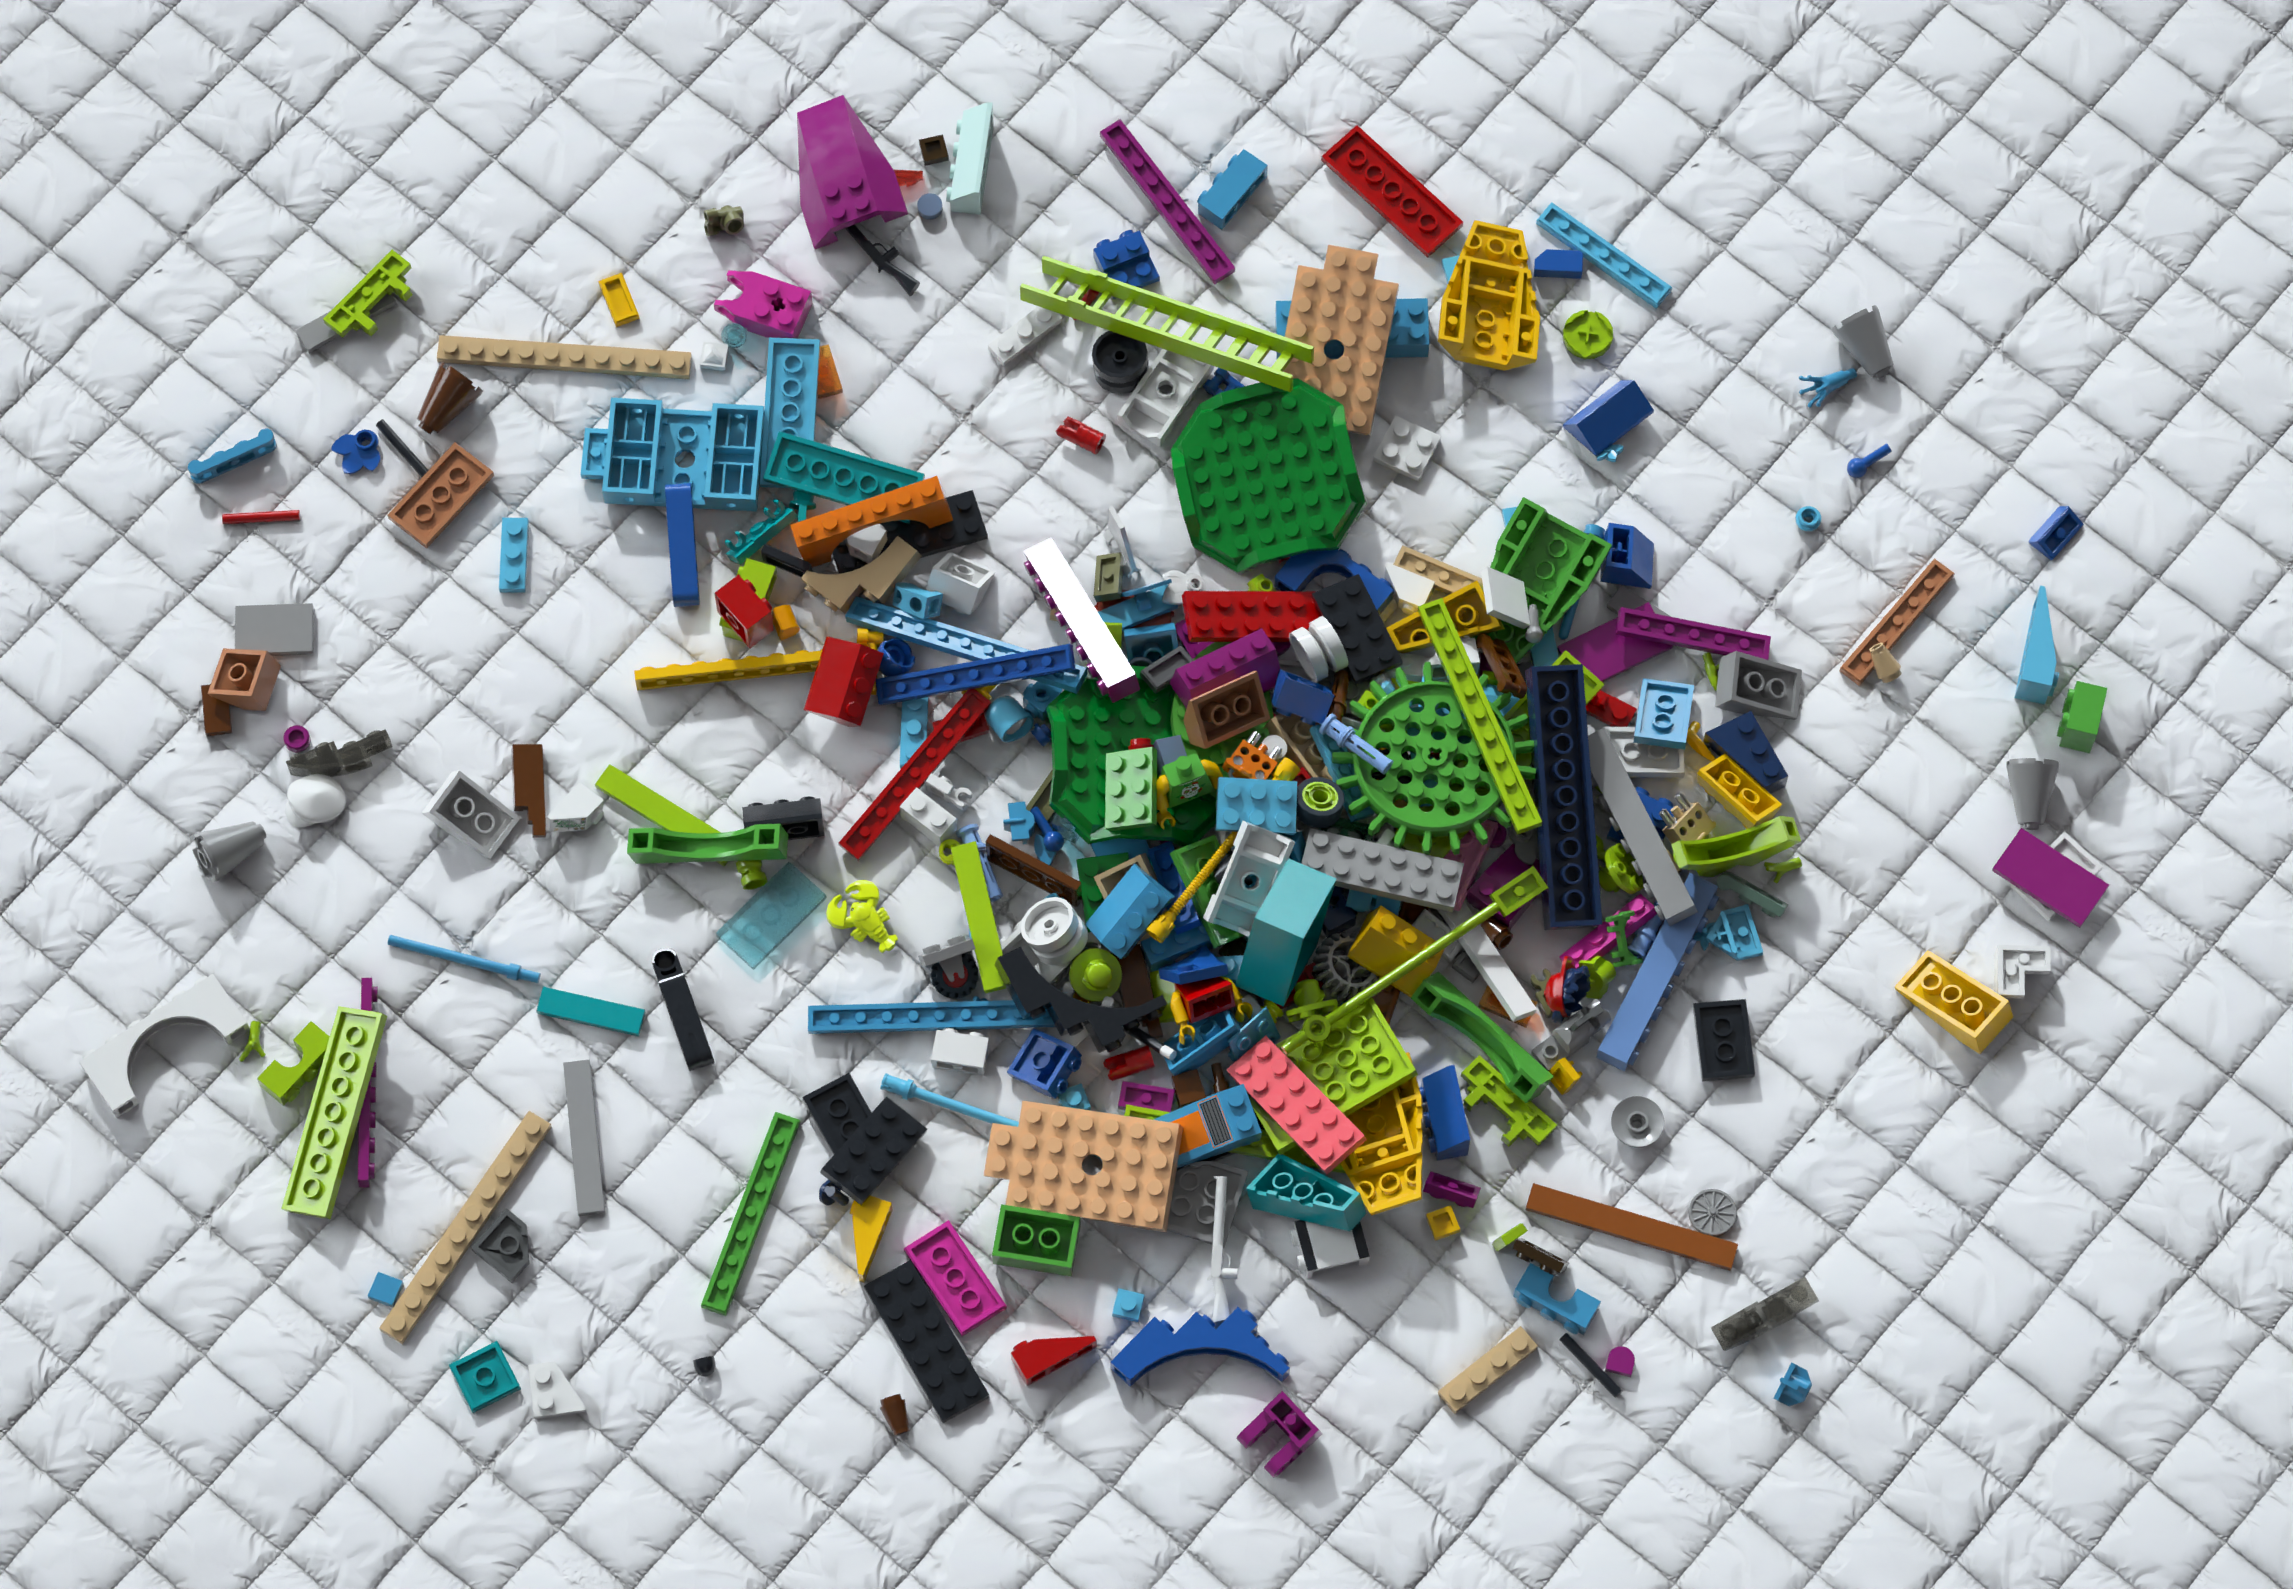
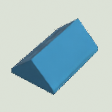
(1210, 1039)

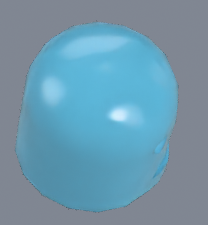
(1004, 714)

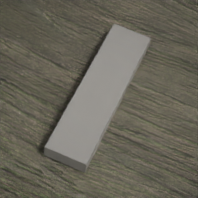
(318, 333)

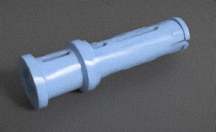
(1344, 739)
(969, 834)
(1645, 937)

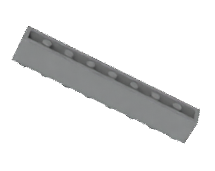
(1639, 832)

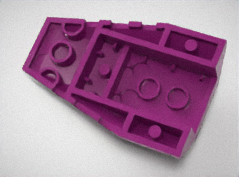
(842, 172)

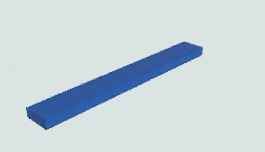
(975, 674)

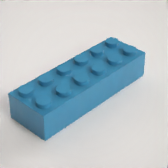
(1408, 333)

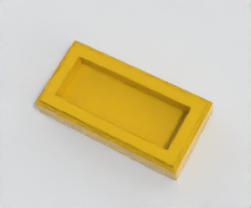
(618, 299)

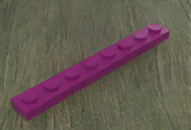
(1167, 201)
(367, 1118)

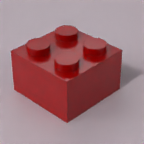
(744, 610)

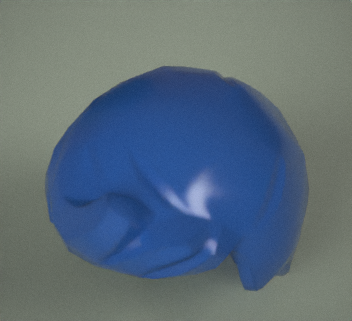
(896, 657)

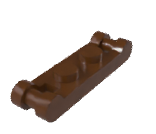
(1502, 665)

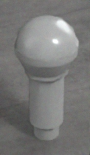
(1533, 632)

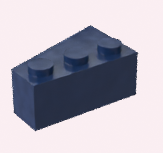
(1750, 749)

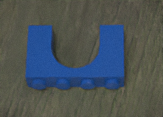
(1306, 566)

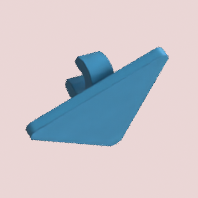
(1141, 598)

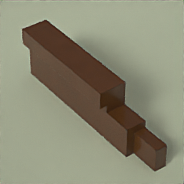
(529, 785)
(1136, 987)

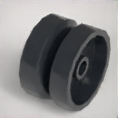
(1119, 362)

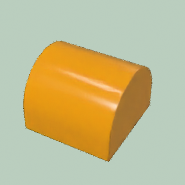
(785, 622)

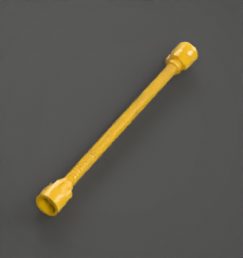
(1163, 924)

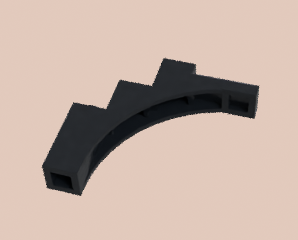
(1035, 994)

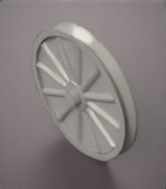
(1712, 1212)

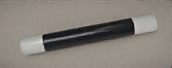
(1153, 1043)

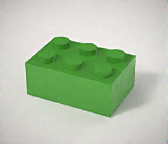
(1036, 1240)

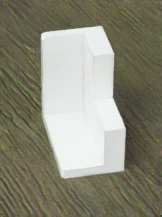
(2012, 964)

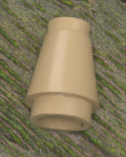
(1885, 664)

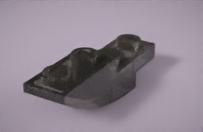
(336, 762)
(1765, 1315)

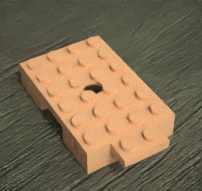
(1349, 307)
(1047, 1157)

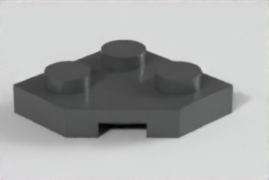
(505, 1245)

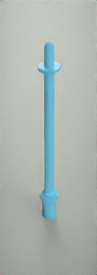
(908, 1089)

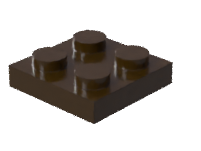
(1549, 1262)

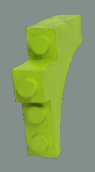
(1743, 848)

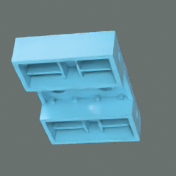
(644, 439)

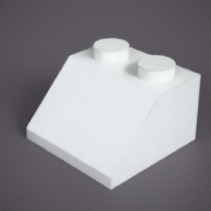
(960, 582)

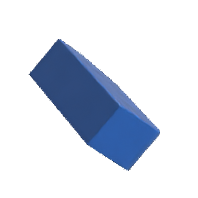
(1559, 264)

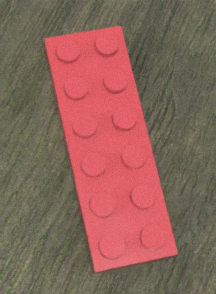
(1296, 1105)

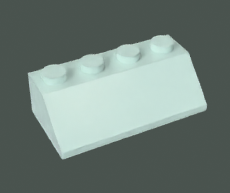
(971, 160)

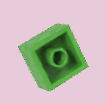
(2081, 716)

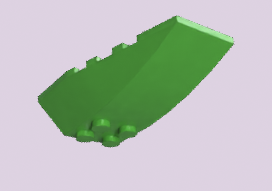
(1551, 561)

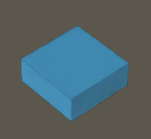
(385, 1289)

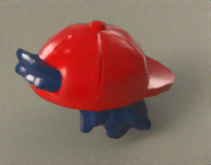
(1567, 989)

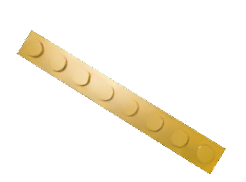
(727, 670)

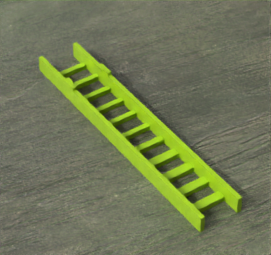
(1205, 353)

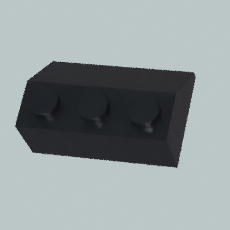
(798, 818)

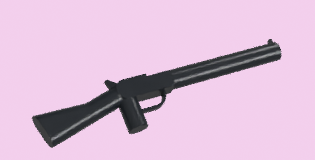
(883, 261)

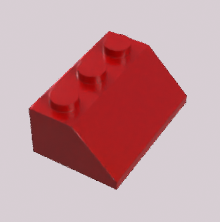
(843, 681)

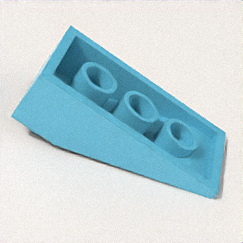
(2037, 671)

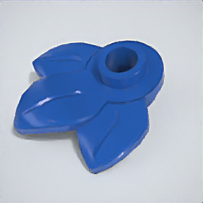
(355, 454)

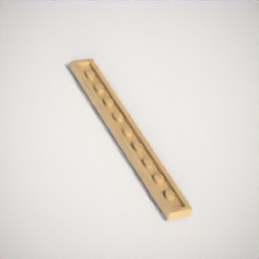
(564, 357)
(465, 1227)

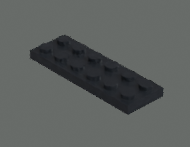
(963, 530)
(926, 1341)

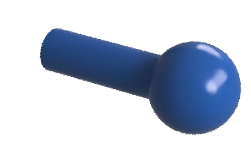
(1858, 467)
(1052, 840)

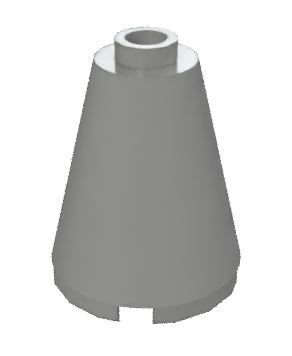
(1866, 341)
(2031, 789)
(226, 847)

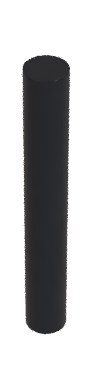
(402, 448)
(1591, 1365)

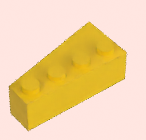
(1466, 610)

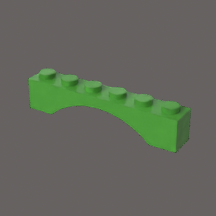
(666, 846)
(1519, 1069)

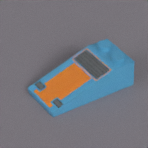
(1215, 1125)

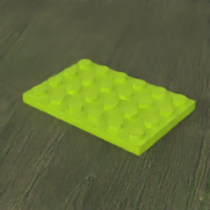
(1349, 1066)

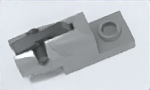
(1572, 1034)

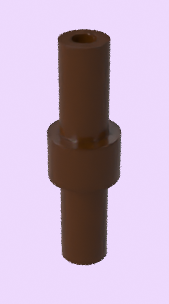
(1220, 1083)

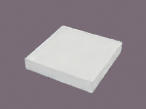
(1505, 597)

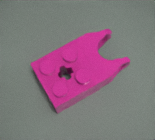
(766, 305)

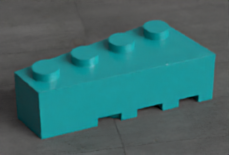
(1305, 1195)

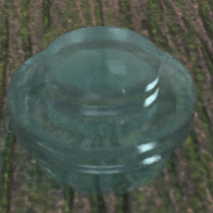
(734, 335)

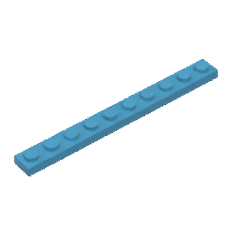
(947, 639)
(920, 1017)

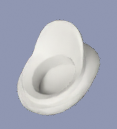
(314, 800)

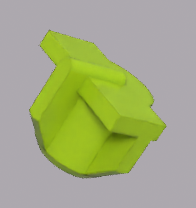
(1601, 974)

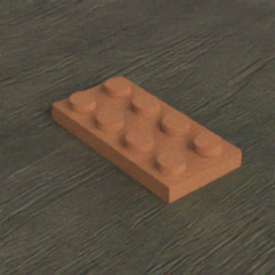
(440, 495)

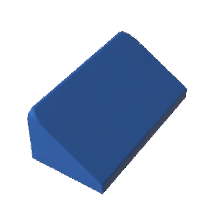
(2056, 532)

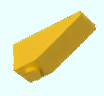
(869, 1226)

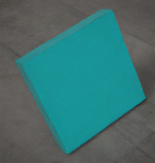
(484, 1376)

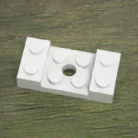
(1154, 413)
(1255, 853)

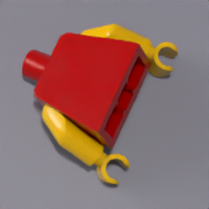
(1203, 999)

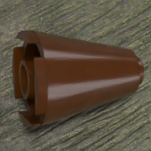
(446, 399)

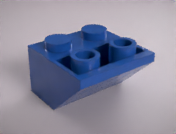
(1629, 558)

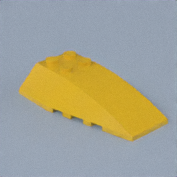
(1490, 301)
(1390, 1160)

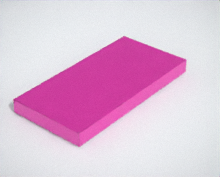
(955, 1278)

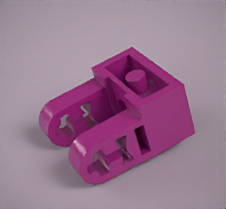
(1291, 1422)

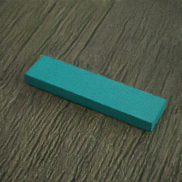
(590, 1011)

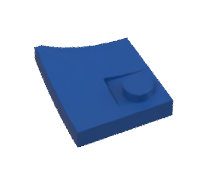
(1195, 967)

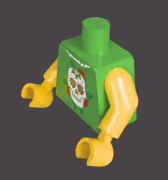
(1184, 781)

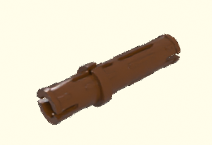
(1340, 691)

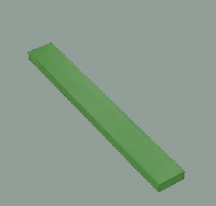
(750, 1213)

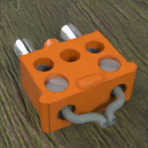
(1251, 761)

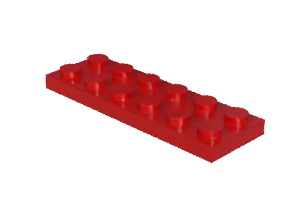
(1392, 191)
(1235, 614)

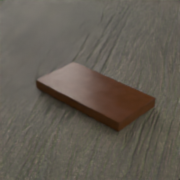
(1033, 870)

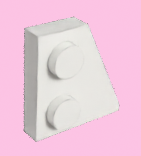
(552, 1392)

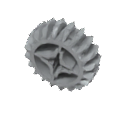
(1339, 970)

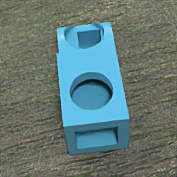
(917, 600)

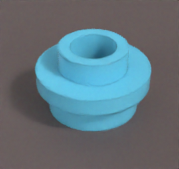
(1811, 512)

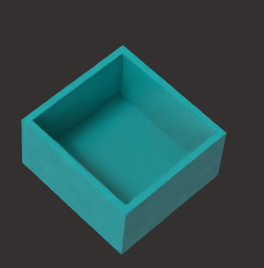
(1285, 932)

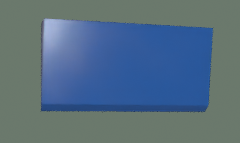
(1609, 416)

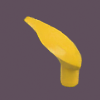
(1696, 743)

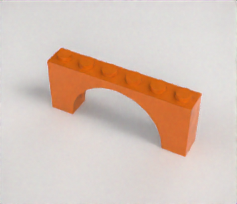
(823, 533)

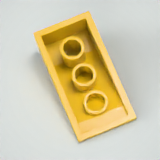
(1955, 1001)

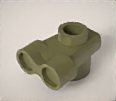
(726, 218)

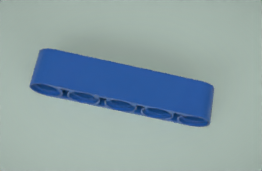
(682, 545)

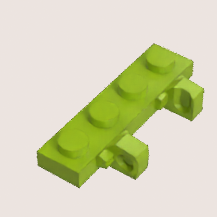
(355, 306)
(1524, 1118)

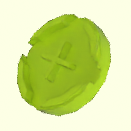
(1587, 334)

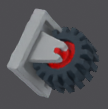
(952, 970)

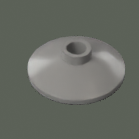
(1641, 1110)

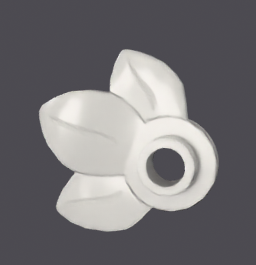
(1180, 583)

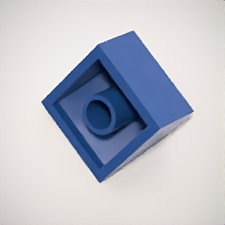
(1301, 698)

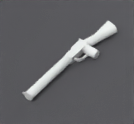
(1221, 1307)

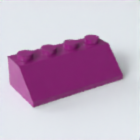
(1226, 664)

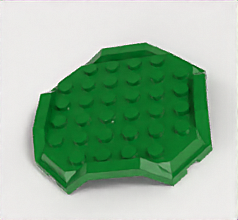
(1267, 475)
(1088, 728)

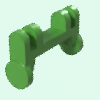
(1625, 955)

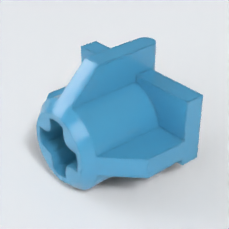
(1020, 822)
(1793, 1386)

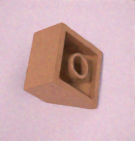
(245, 678)

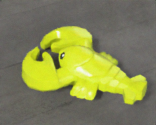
(862, 915)

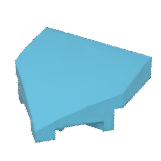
(1736, 934)

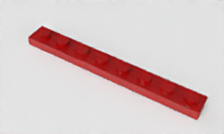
(914, 773)

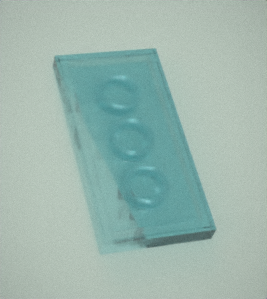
(771, 915)

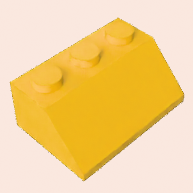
(1738, 792)
(1389, 942)

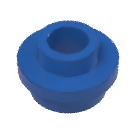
(1042, 734)

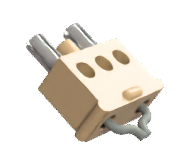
(1688, 823)

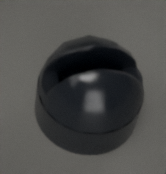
(705, 1366)

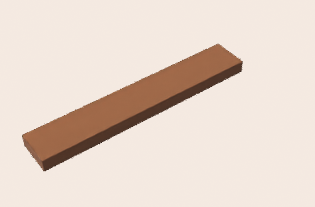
(1898, 619)

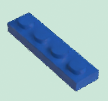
(1170, 879)

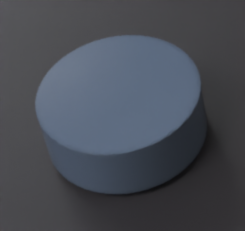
(929, 206)

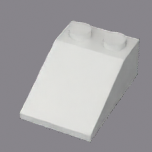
(471, 814)

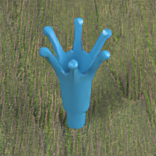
(1827, 384)

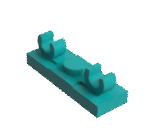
(760, 533)

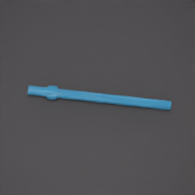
(512, 971)

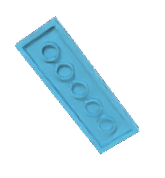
(789, 393)

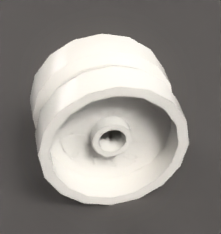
(1318, 649)
(1054, 931)

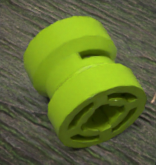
(751, 874)

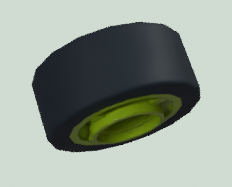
(1319, 802)

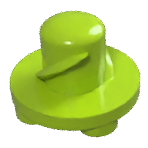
(1619, 871)
(1095, 974)
(1310, 1001)

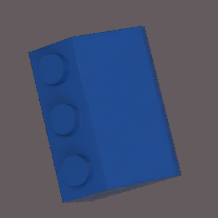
(1445, 1114)

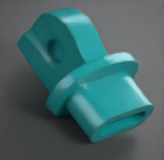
(802, 502)

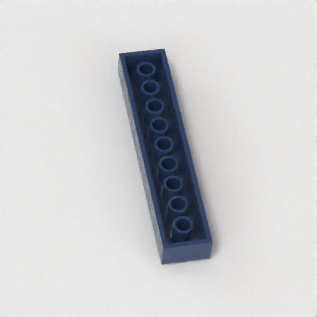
(1563, 796)

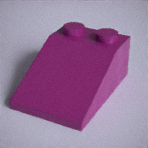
(1496, 876)

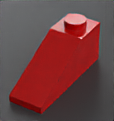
(1045, 1356)

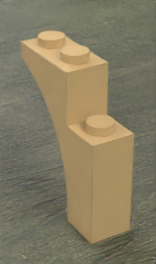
(875, 578)

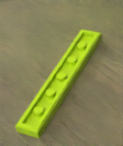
(650, 804)
(979, 913)

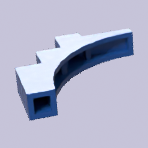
(1233, 1338)

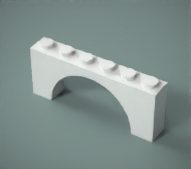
(201, 1005)

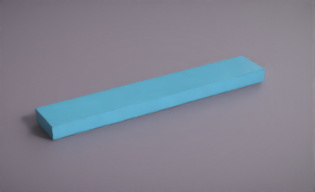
(1604, 255)

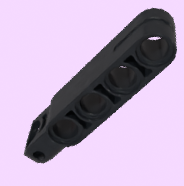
(682, 1009)

